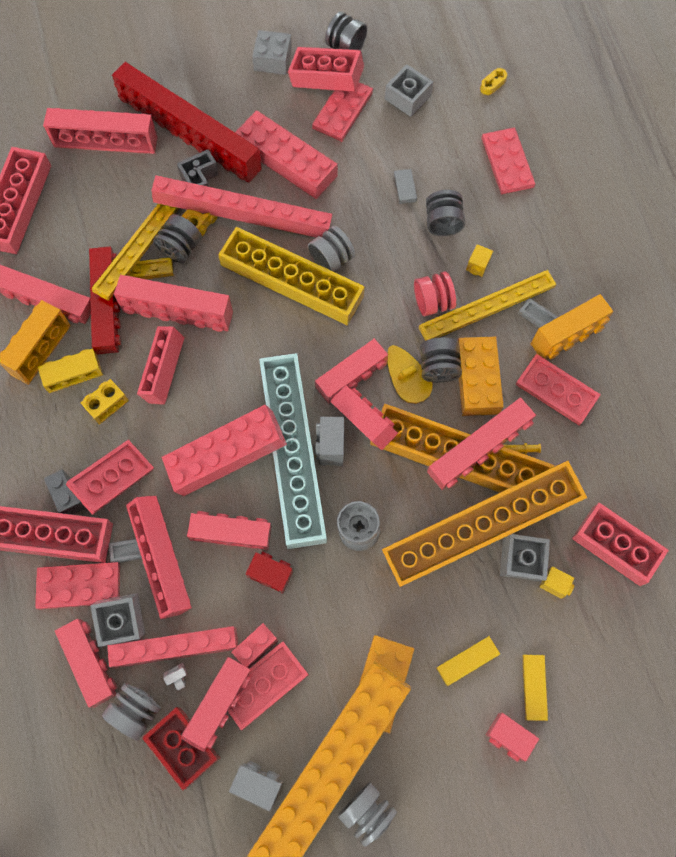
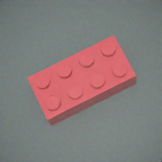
(326, 68)
(620, 544)

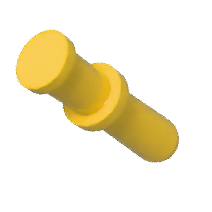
(524, 448)

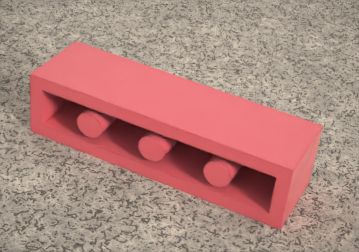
(160, 365)
(352, 370)
(365, 418)
(229, 531)
(86, 662)
(215, 705)

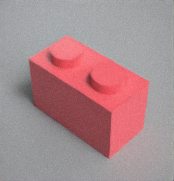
(254, 646)
(512, 737)

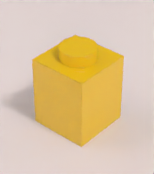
(479, 260)
(558, 583)

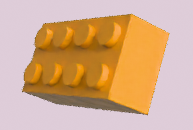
(572, 327)
(34, 342)
(480, 376)
(392, 656)

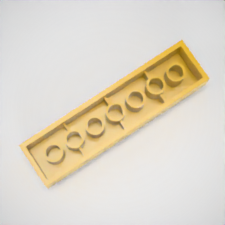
(291, 275)

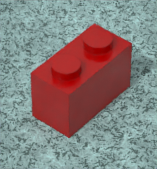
(269, 572)

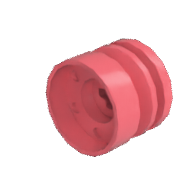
(435, 293)

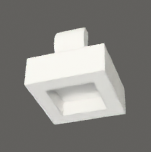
(176, 675)

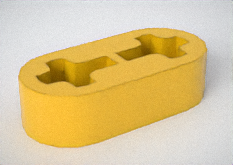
(491, 80)

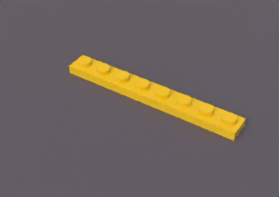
(133, 250)
(487, 306)

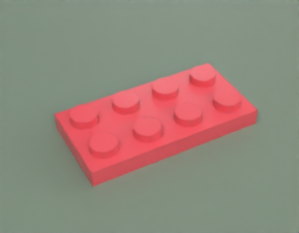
(342, 111)
(508, 161)
(558, 389)
(109, 476)
(76, 585)
(269, 682)

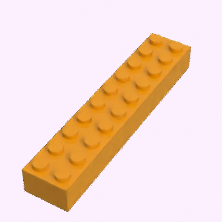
(428, 441)
(484, 523)
(333, 765)

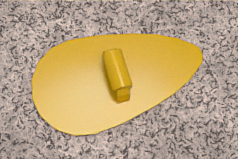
(407, 376)

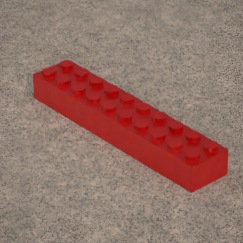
(187, 122)

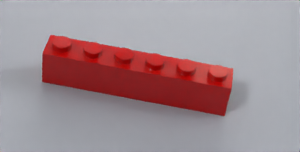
(103, 312)

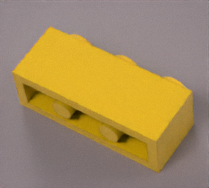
(70, 370)

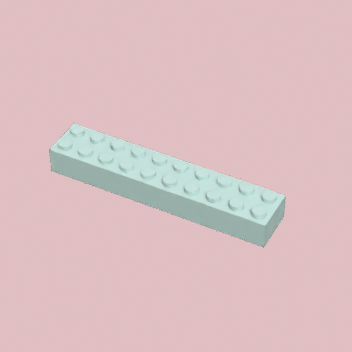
(295, 461)

